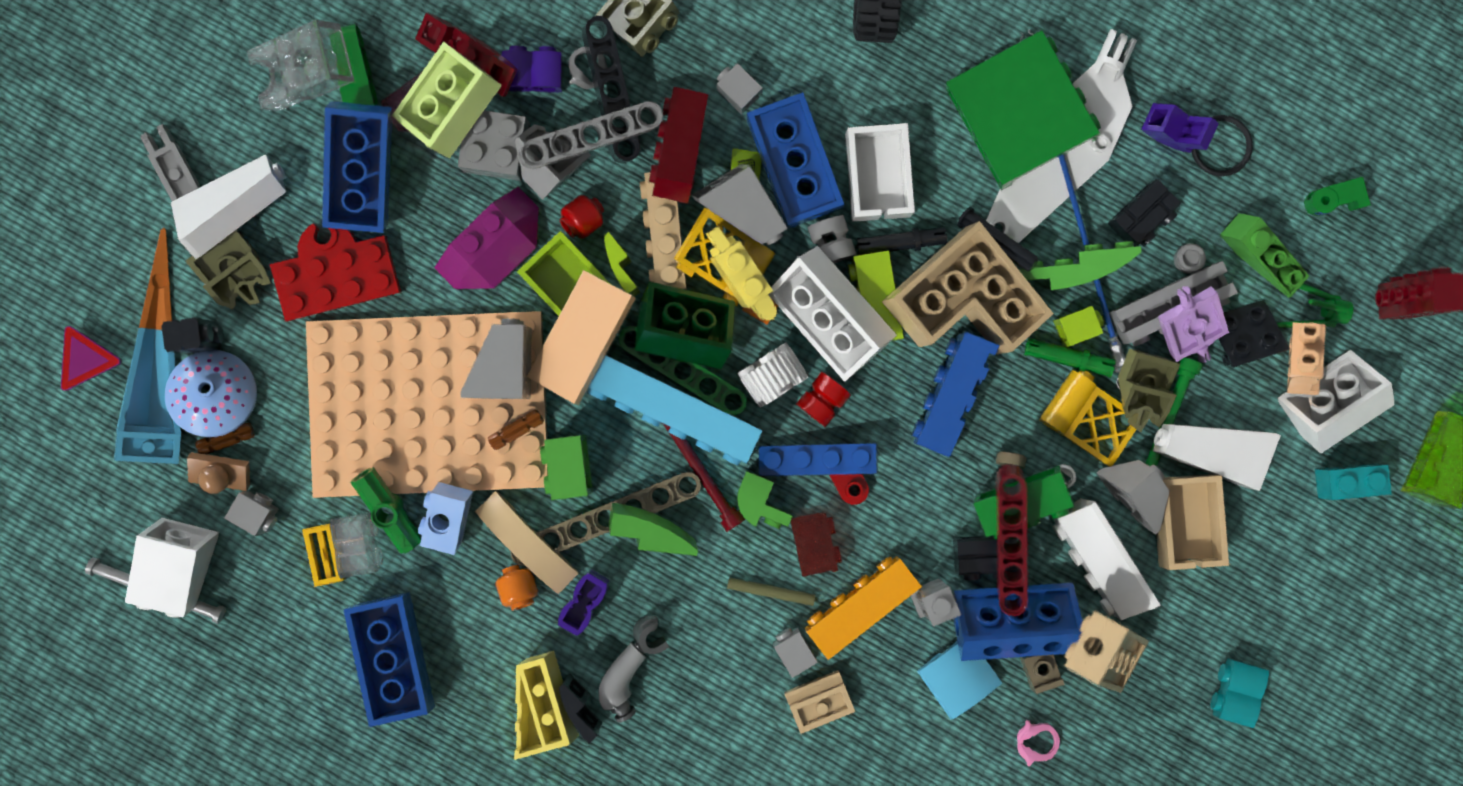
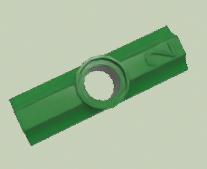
(377, 495)

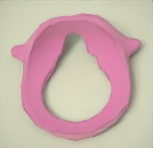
(1032, 730)

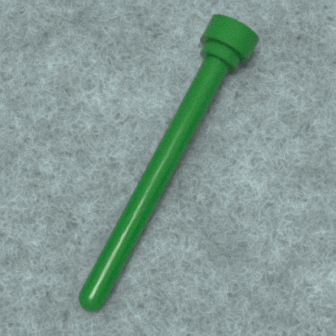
(1187, 371)

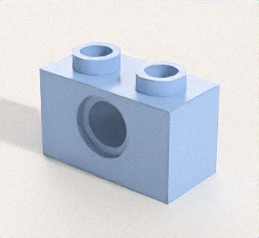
(455, 505)

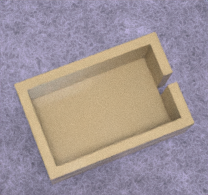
(1193, 524)

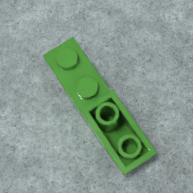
(1092, 265)

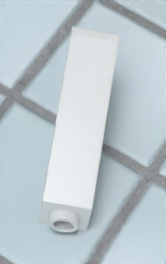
(226, 204)
(1232, 453)

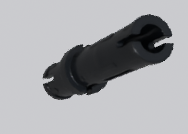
(901, 241)

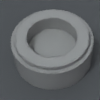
(1189, 258)

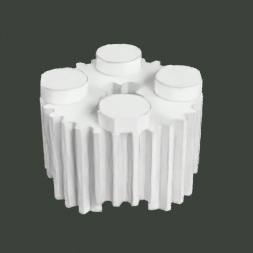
(773, 375)

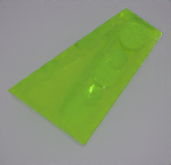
(1438, 466)

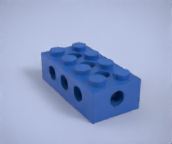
(806, 144)
(1044, 628)

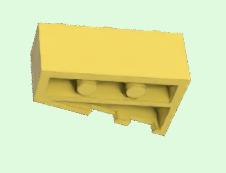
(541, 715)

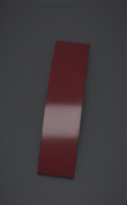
(435, 31)

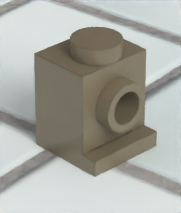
(1041, 681)

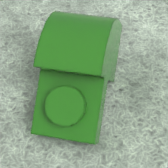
(752, 501)

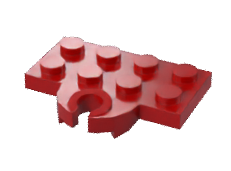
(334, 273)

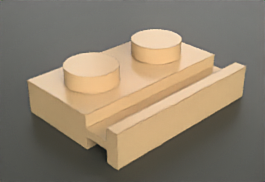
(819, 701)

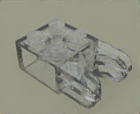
(303, 64)

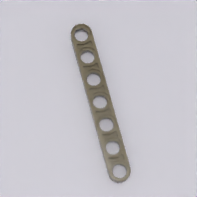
(590, 518)

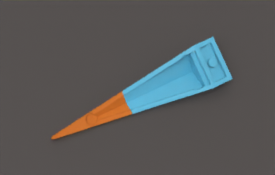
(144, 424)

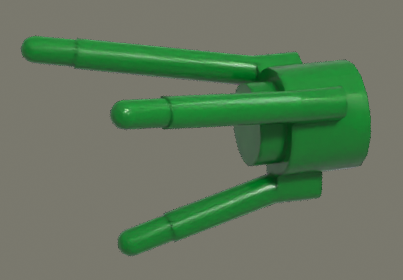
(1333, 309)

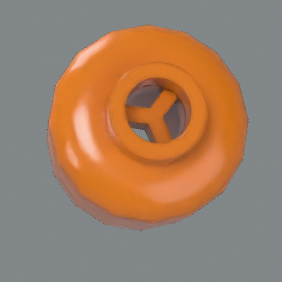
(516, 587)

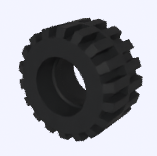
(876, 20)

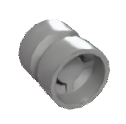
(835, 250)

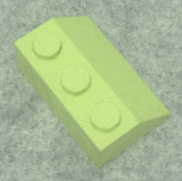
(446, 100)

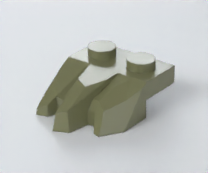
(230, 271)
(1146, 387)

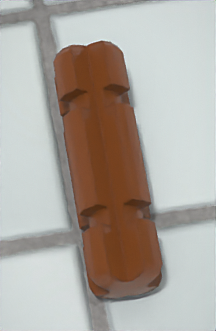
(515, 429)

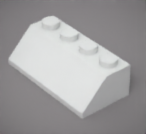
(831, 313)
(1104, 560)

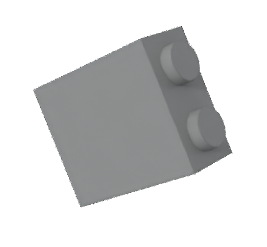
(744, 204)
(502, 364)

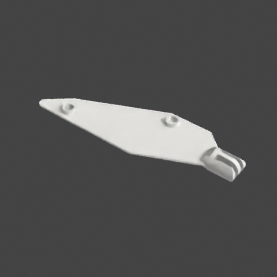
(1040, 192)

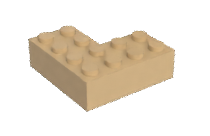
(971, 280)

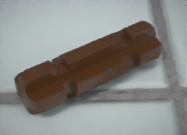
(207, 445)

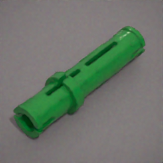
(1070, 357)

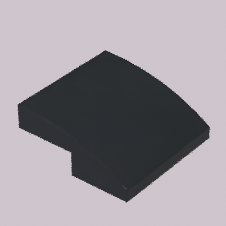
(574, 699)

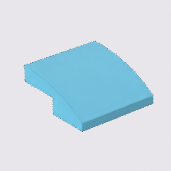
(956, 682)

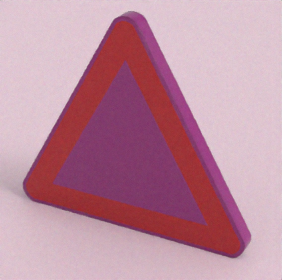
(83, 359)

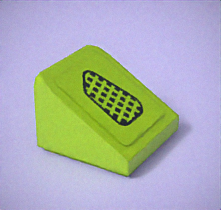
(748, 158)

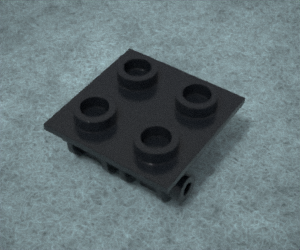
(1251, 335)

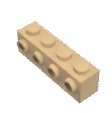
(665, 237)

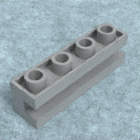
(1140, 317)

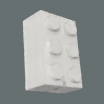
(879, 172)

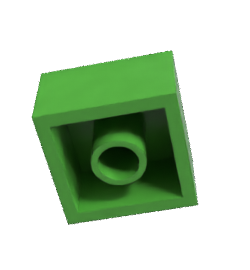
(567, 467)

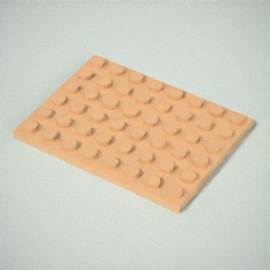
(393, 402)

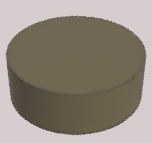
(1006, 458)

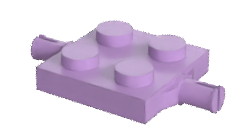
(1193, 324)

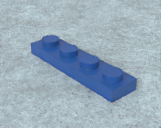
(818, 460)

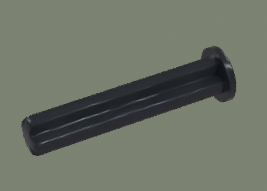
(1013, 250)

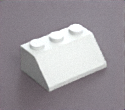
(1347, 400)

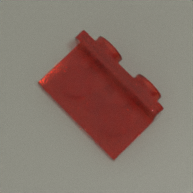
(814, 543)

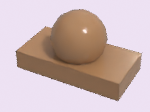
(218, 473)

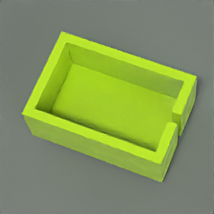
(556, 271)

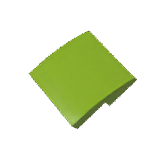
(618, 261)

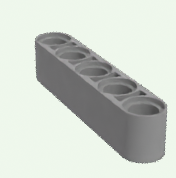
(601, 125)

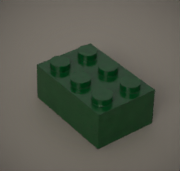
(685, 325)

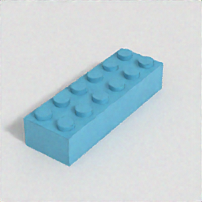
(675, 409)

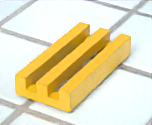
(312, 556)

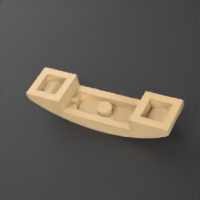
(526, 543)

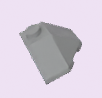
(550, 177)
(1139, 490)

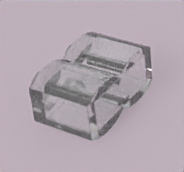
(355, 545)

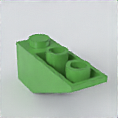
(1264, 252)

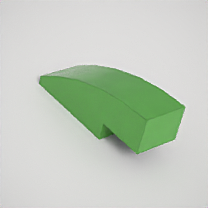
(650, 530)

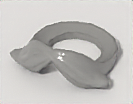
(577, 75)

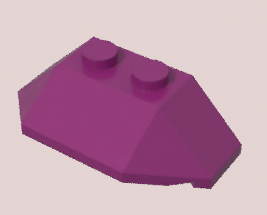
(492, 244)

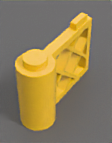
(759, 253)
(1070, 407)

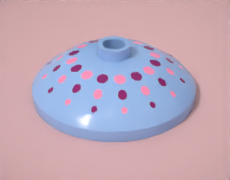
(224, 406)

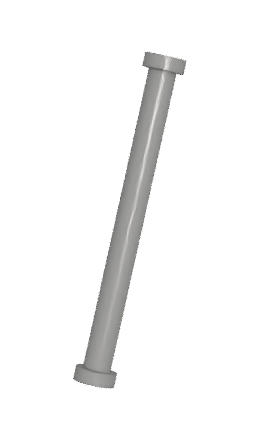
(95, 567)

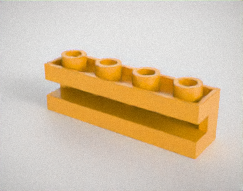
(861, 607)

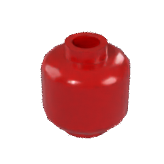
(581, 216)

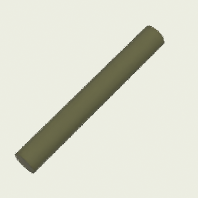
(771, 591)

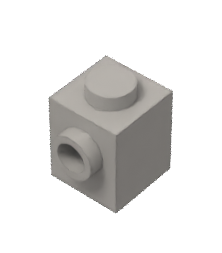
(252, 513)

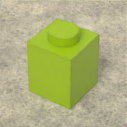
(1079, 326)

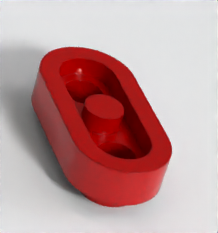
(843, 483)

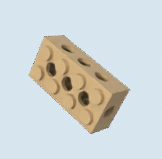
(1105, 652)

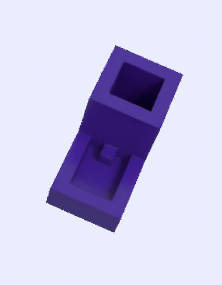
(1177, 129)

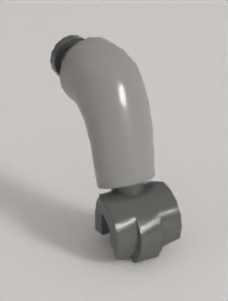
(615, 683)

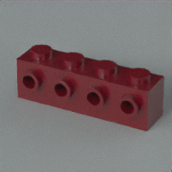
(680, 144)
(1420, 294)

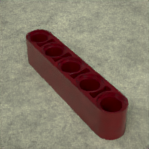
(1008, 527)

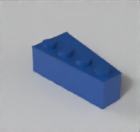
(953, 393)

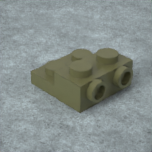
(640, 21)

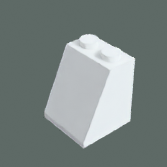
(170, 567)

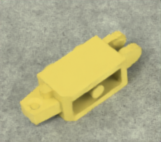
(741, 274)

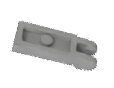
(170, 164)

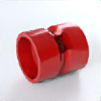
(823, 399)

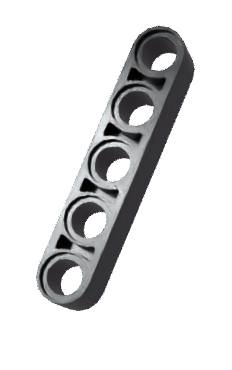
(608, 75)

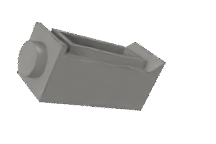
(935, 602)

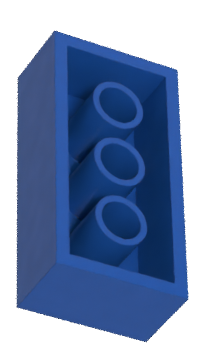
(356, 166)
(389, 659)

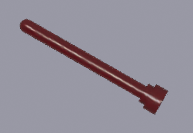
(729, 516)

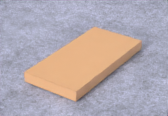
(581, 337)

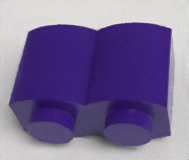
(536, 69)
(586, 596)

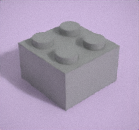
(491, 146)

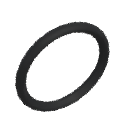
(1249, 146)

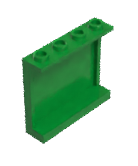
(1022, 108)

